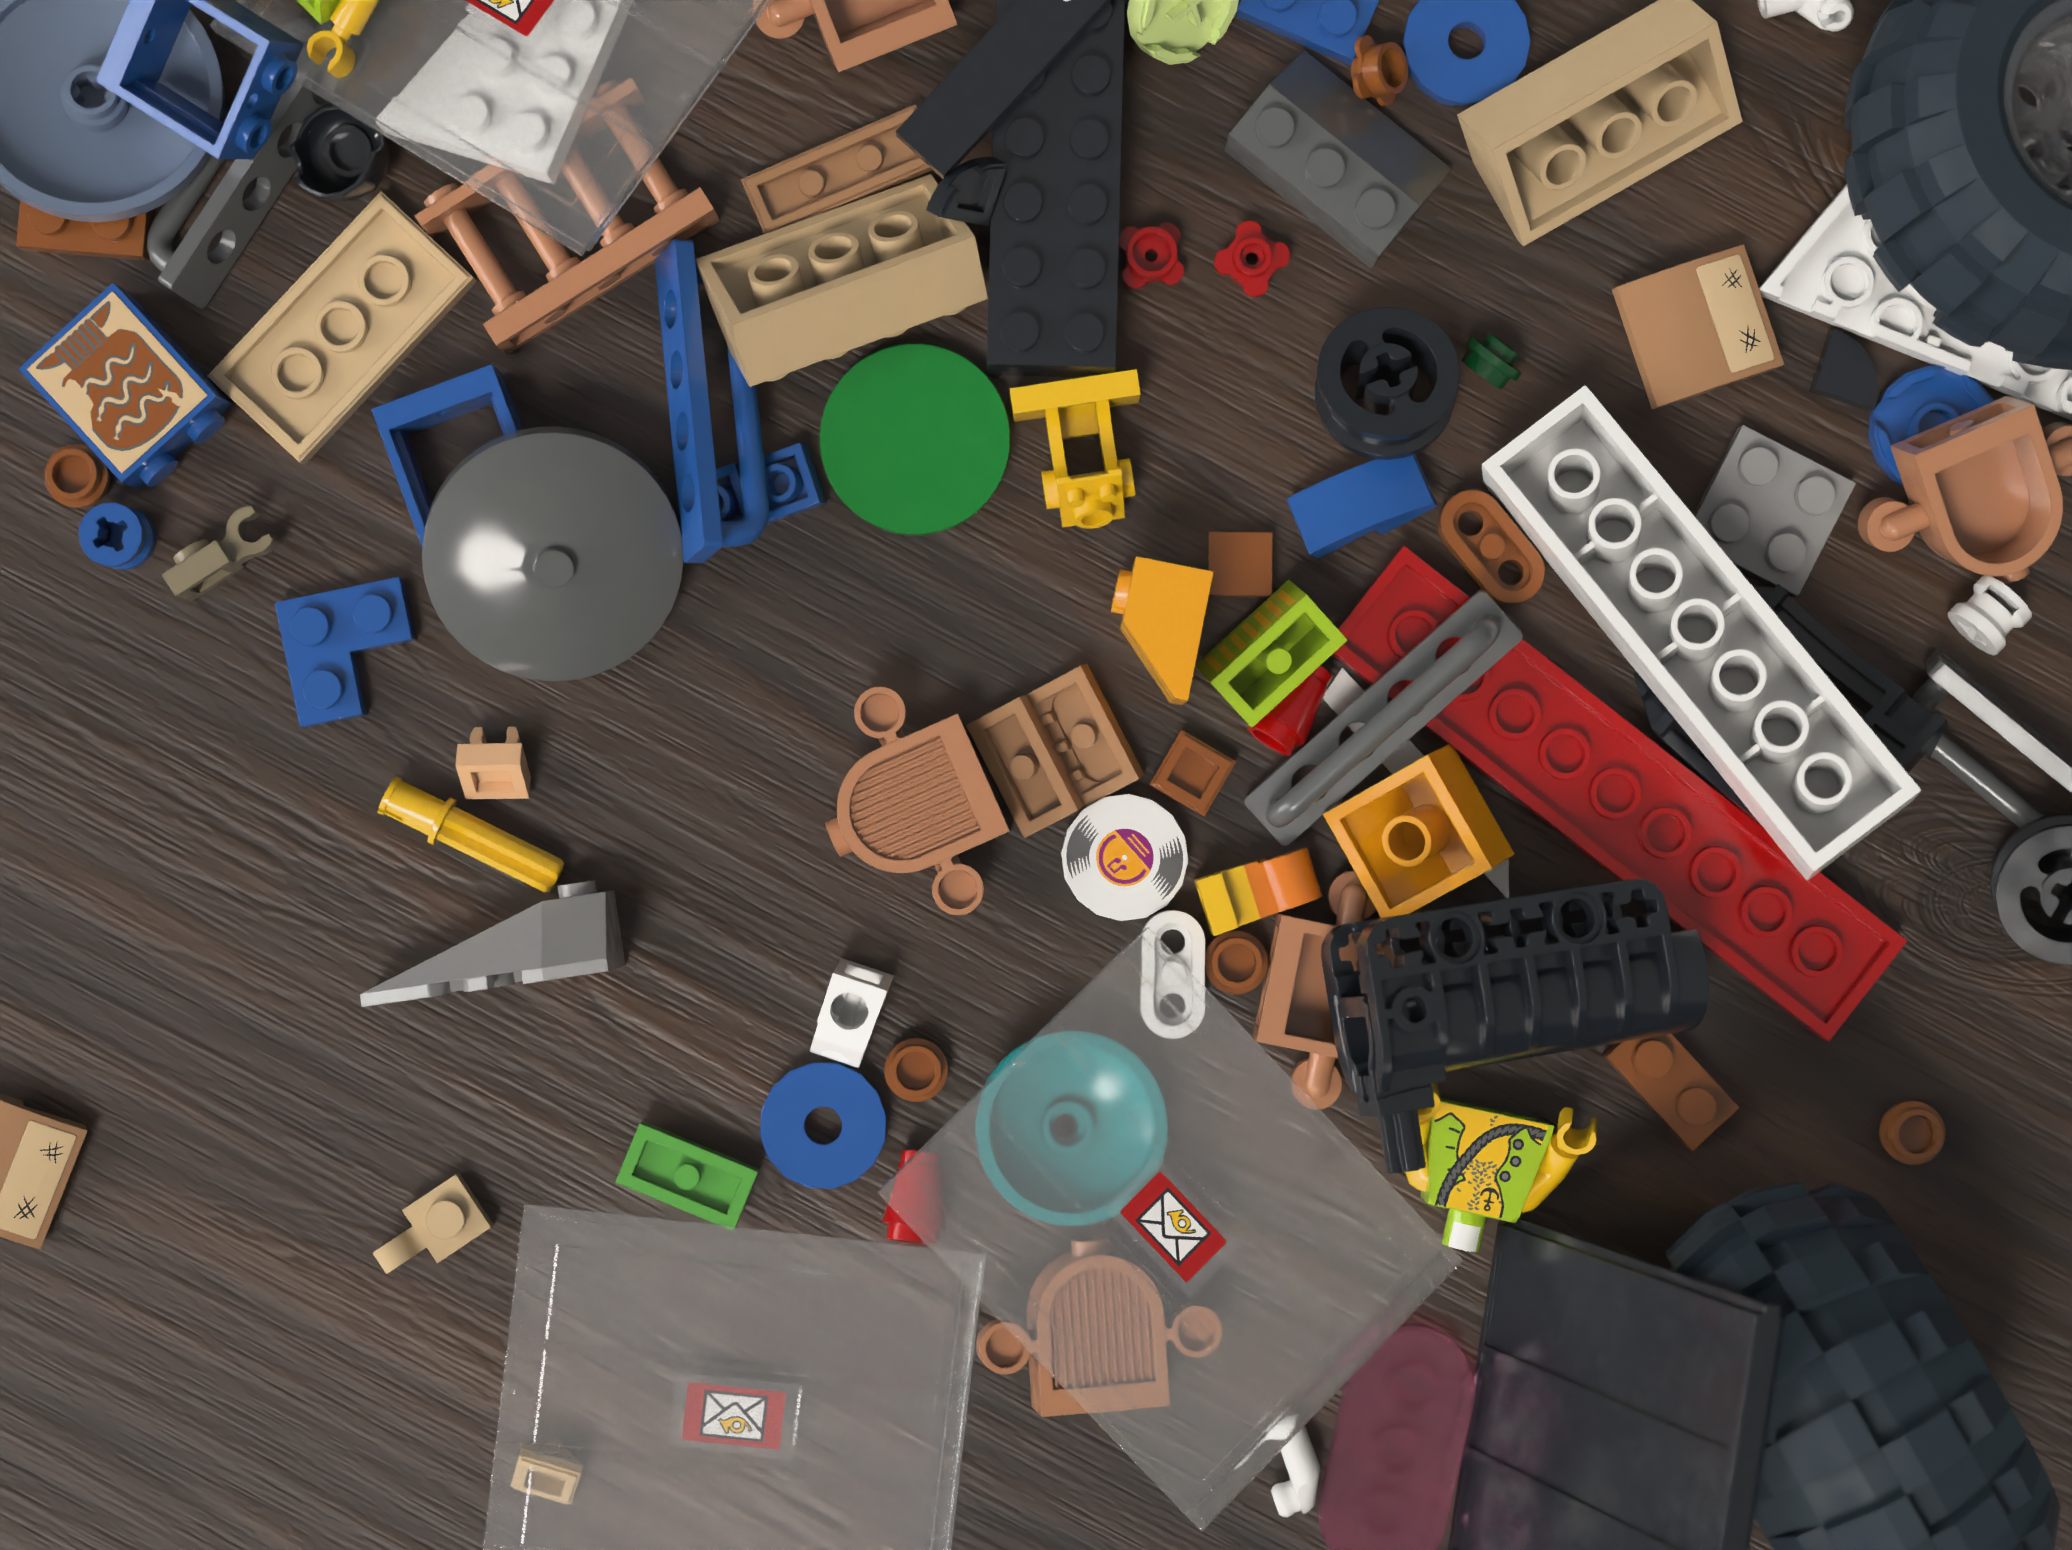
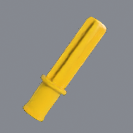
(470, 835)

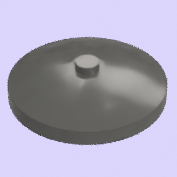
(552, 554)

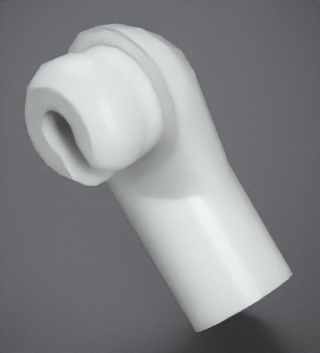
(1825, 14)
(1304, 1472)

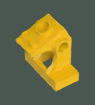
(1074, 411)

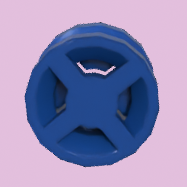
(127, 546)

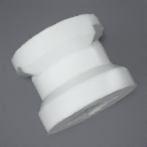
(1989, 615)

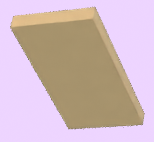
(342, 328)

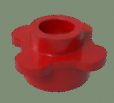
(1162, 241)
(1233, 259)

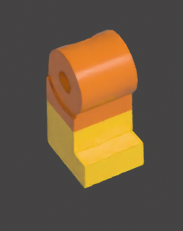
(1257, 890)

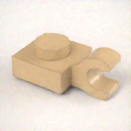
(440, 1222)

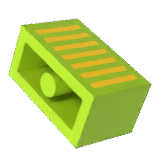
(1271, 653)

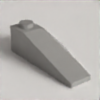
(539, 944)

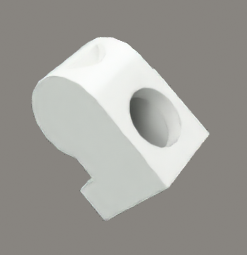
(850, 1012)

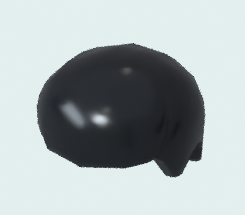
(339, 156)

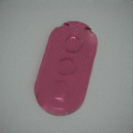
(1397, 1445)

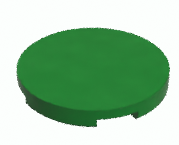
(914, 439)

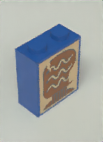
(127, 388)

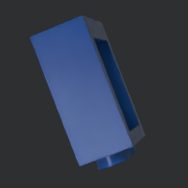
(142, 51)
(432, 407)

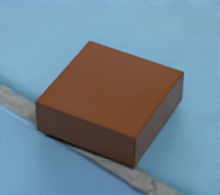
(1240, 564)
(1192, 773)

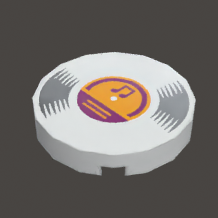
(1124, 857)

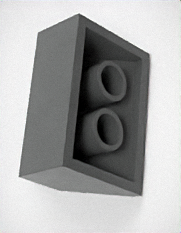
(1336, 158)

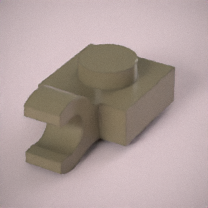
(206, 565)

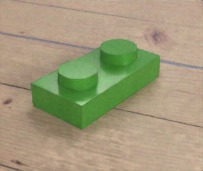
(687, 1175)

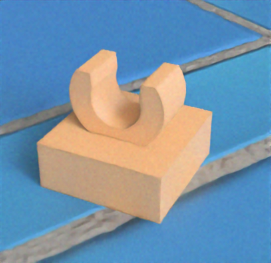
(493, 768)

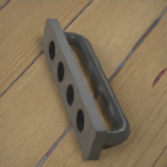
(190, 269)
(1486, 638)
(1951, 678)

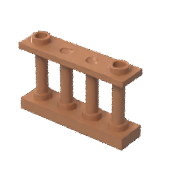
(570, 281)

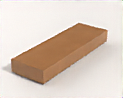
(834, 174)

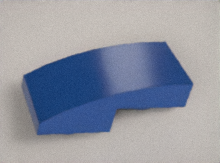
(790, 480)
(1361, 500)

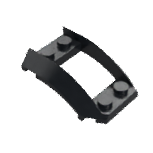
(1893, 716)

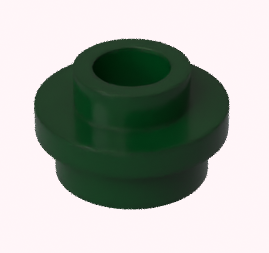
(1492, 360)

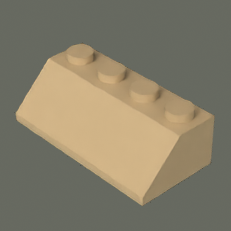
(1602, 116)
(841, 281)

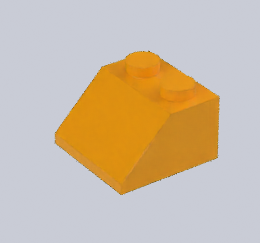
(1164, 620)
(1419, 833)

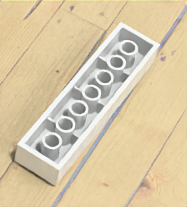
(1698, 633)

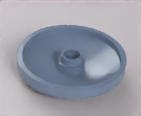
(73, 141)

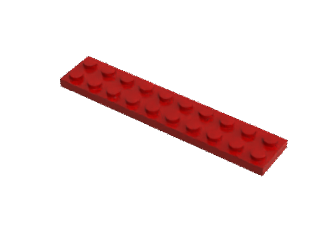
(1633, 808)

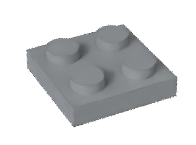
(1771, 509)

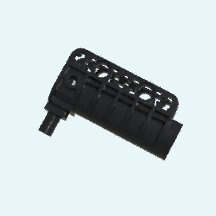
(1503, 995)

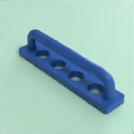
(691, 420)

